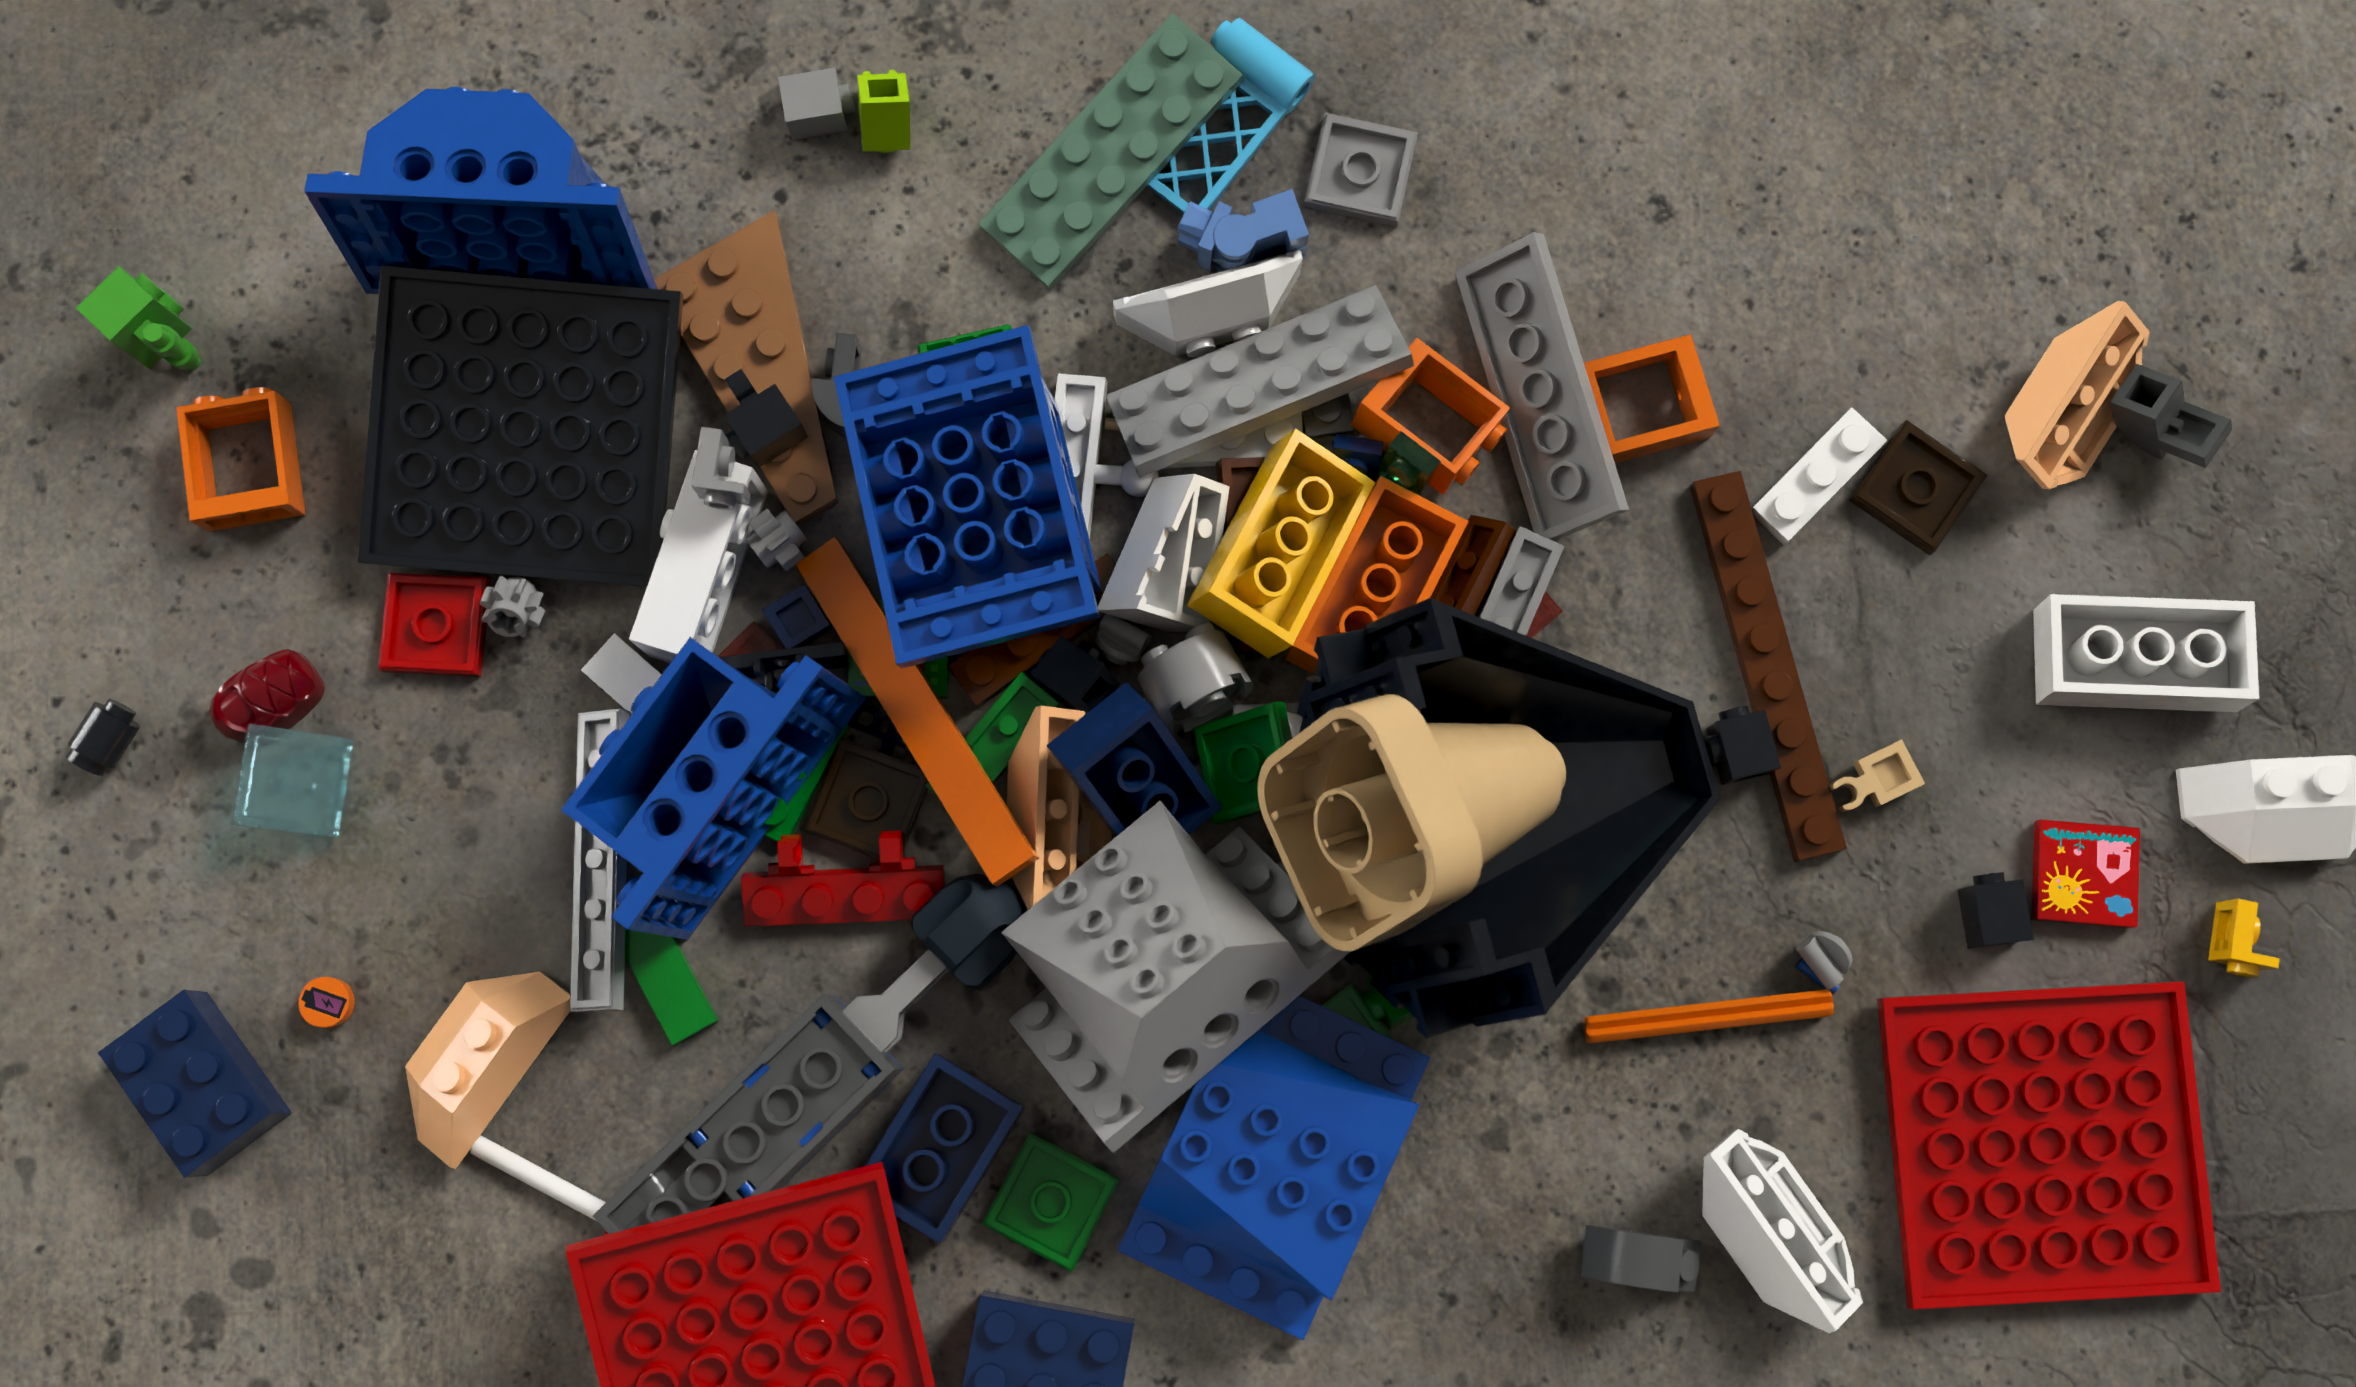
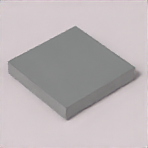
(1360, 169)

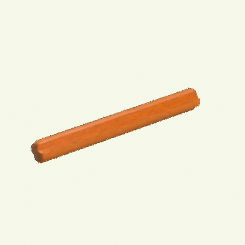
(1708, 1016)

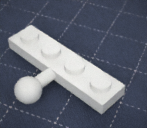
(1081, 411)

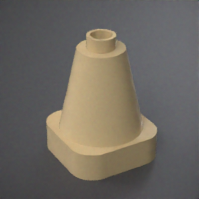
(1399, 812)

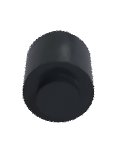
(102, 737)

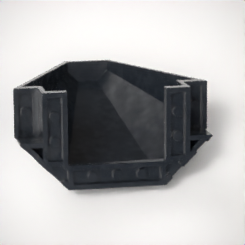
(1555, 895)

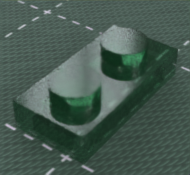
(1408, 464)

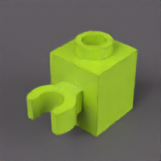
(884, 111)

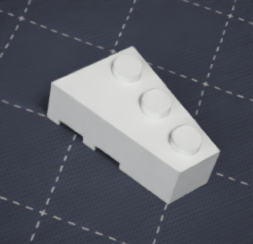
(1168, 553)

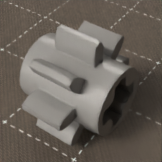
(776, 539)
(512, 606)

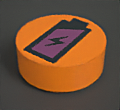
(326, 1002)

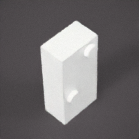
(696, 568)
(2145, 653)

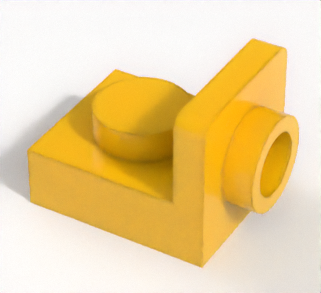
(2233, 936)

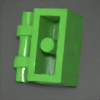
(140, 320)

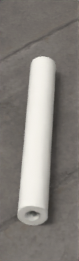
(536, 1177)

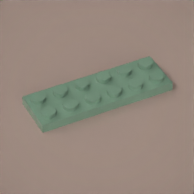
(1111, 151)

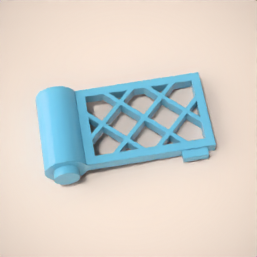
(1270, 81)

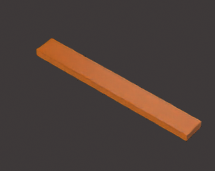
(918, 715)

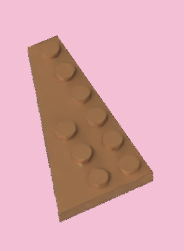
(746, 318)

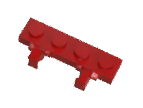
(802, 895)

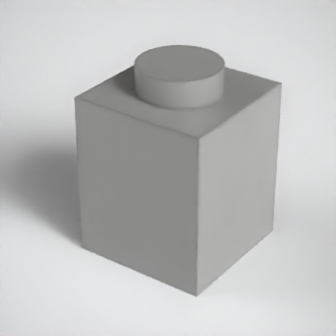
(815, 103)

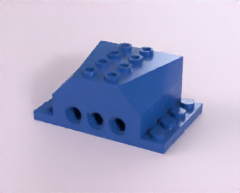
(479, 191)
(968, 497)
(700, 776)
(1279, 1164)

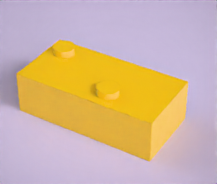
(1281, 544)

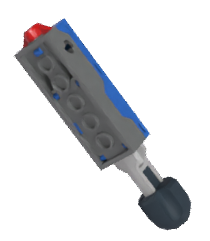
(816, 1071)

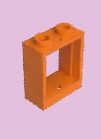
(1689, 386)
(1454, 390)
(247, 507)

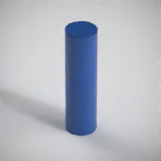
(1803, 967)

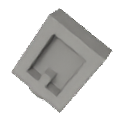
(713, 463)

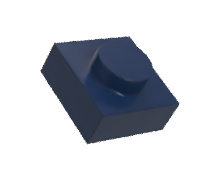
(1359, 453)
(797, 618)

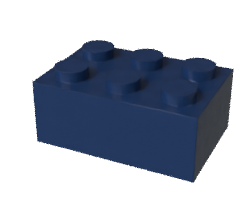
(1129, 762)
(194, 1083)
(943, 1145)
(1045, 1345)

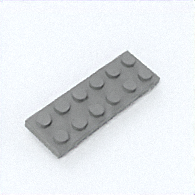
(1541, 376)
(1259, 380)

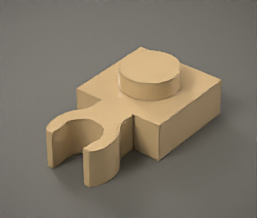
(1881, 776)

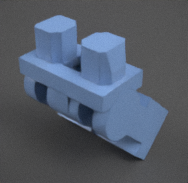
(1239, 240)

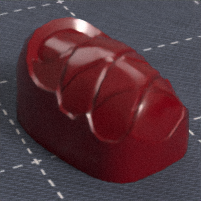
(267, 693)

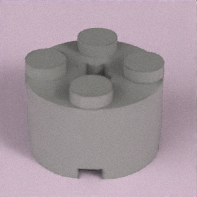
(1193, 678)

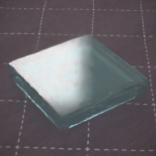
(292, 781)

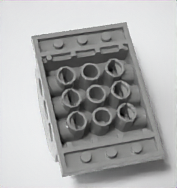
(1159, 967)

